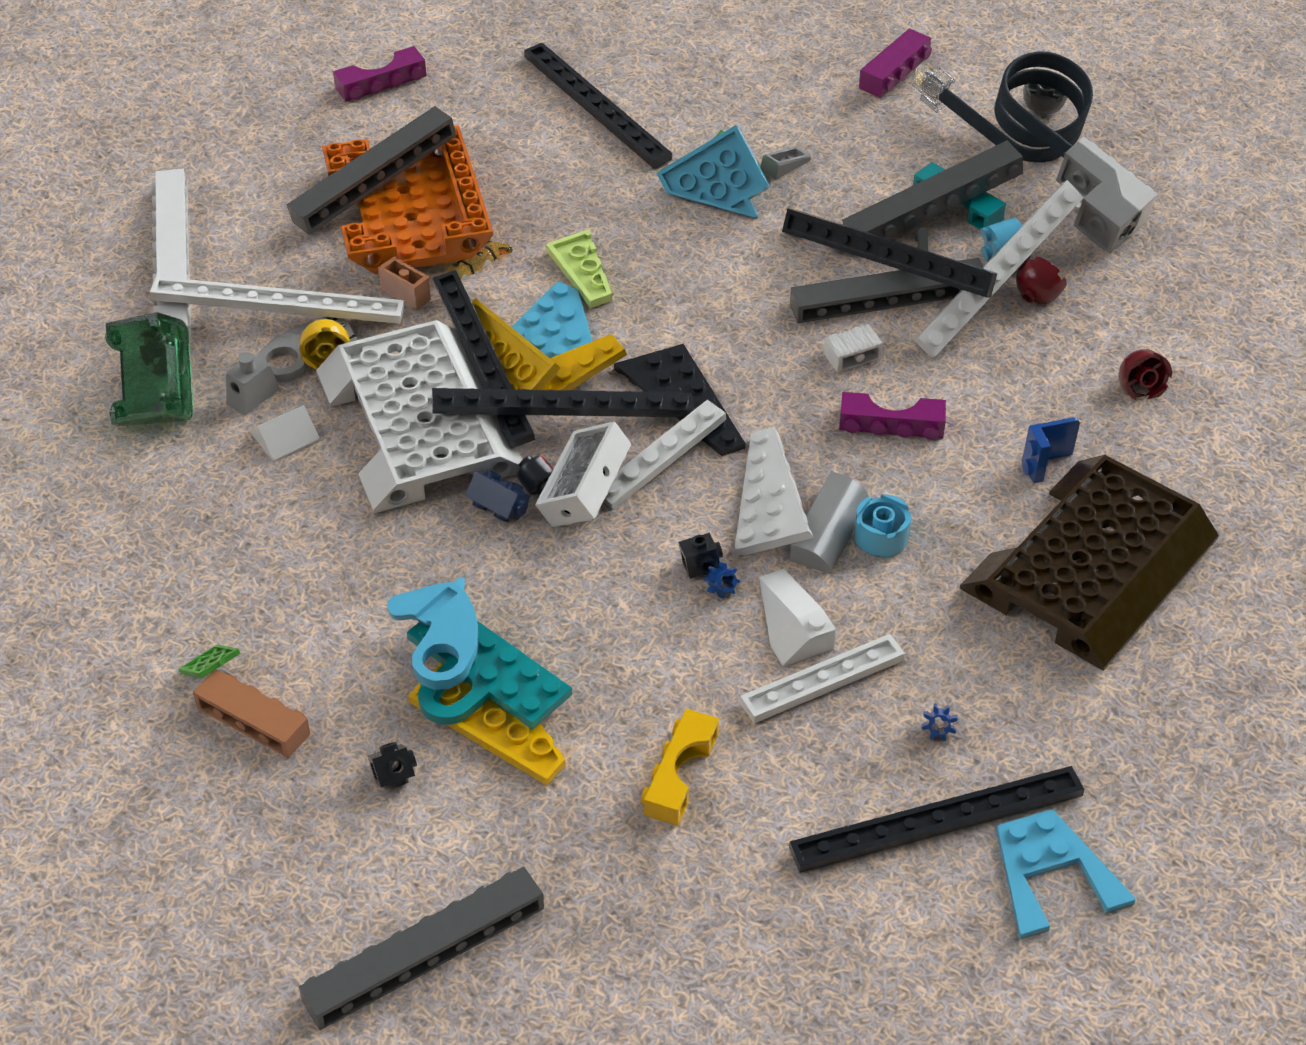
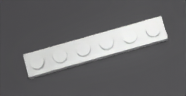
(664, 452)
(821, 678)

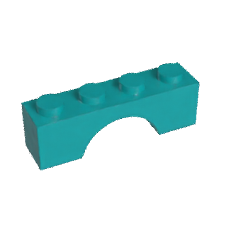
(983, 209)

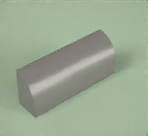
(831, 523)

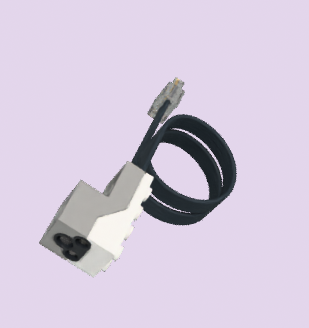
(1113, 197)

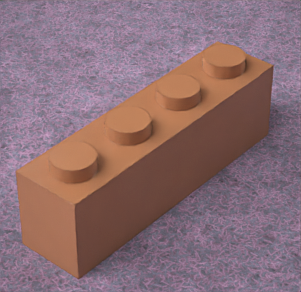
(252, 712)

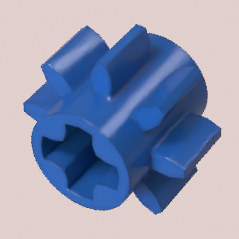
(728, 578)
(945, 716)

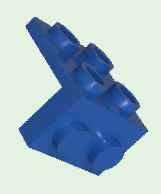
(1048, 442)

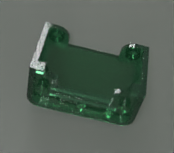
(153, 370)

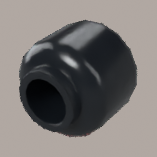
(534, 473)

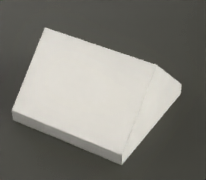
(286, 433)

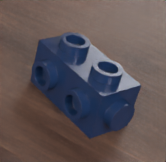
(503, 498)

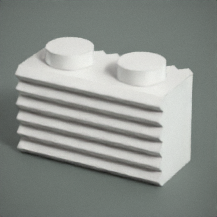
(853, 348)

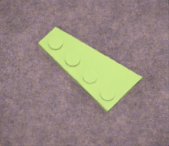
(582, 267)

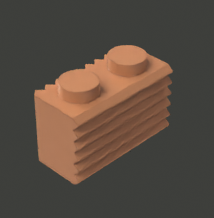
(404, 283)

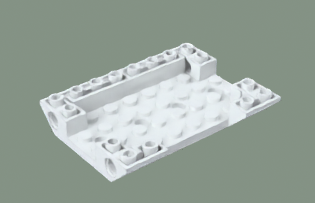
(406, 461)

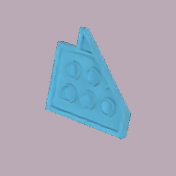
(718, 174)
(555, 321)

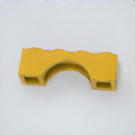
(692, 738)

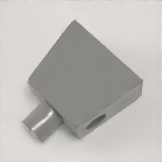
(249, 383)

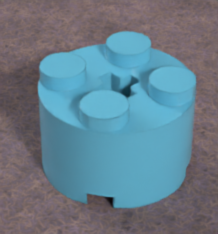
(997, 235)
(882, 525)

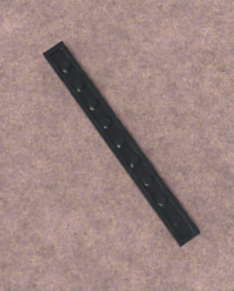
(598, 105)
(890, 253)
(480, 352)
(561, 402)
(935, 819)

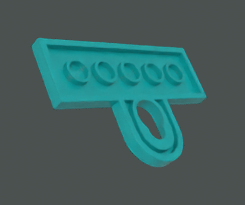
(497, 674)

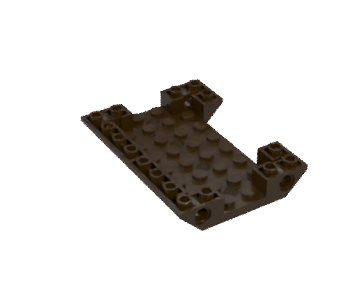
(1125, 569)

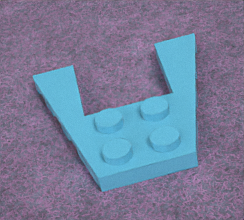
(1043, 845)

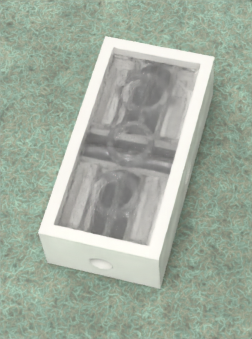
(583, 474)

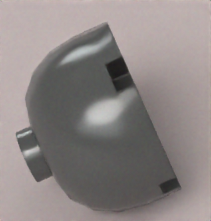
(1043, 99)

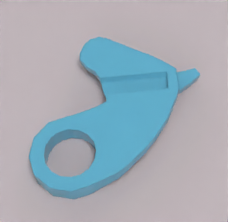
(451, 629)

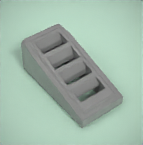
(781, 162)

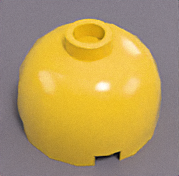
(320, 340)

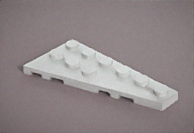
(770, 500)

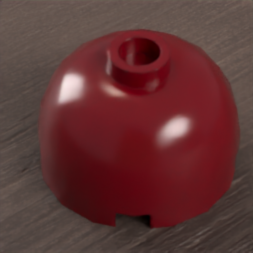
(1039, 281)
(1147, 369)

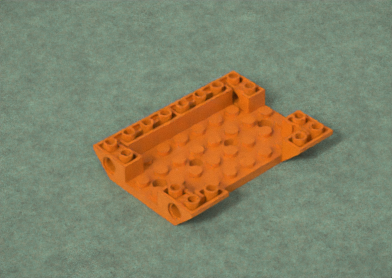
(434, 191)

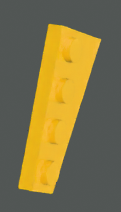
(585, 362)

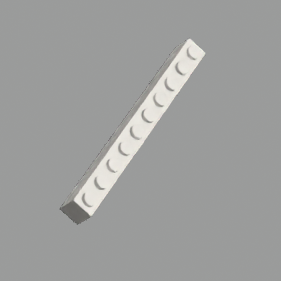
(171, 237)

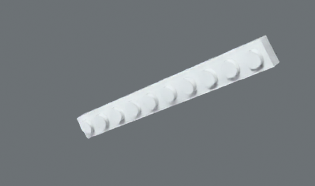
(1004, 263)
(277, 300)

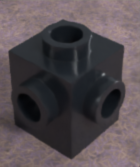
(699, 554)
(382, 763)

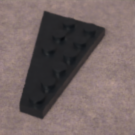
(676, 371)

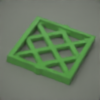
(225, 654)

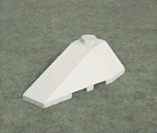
(794, 619)

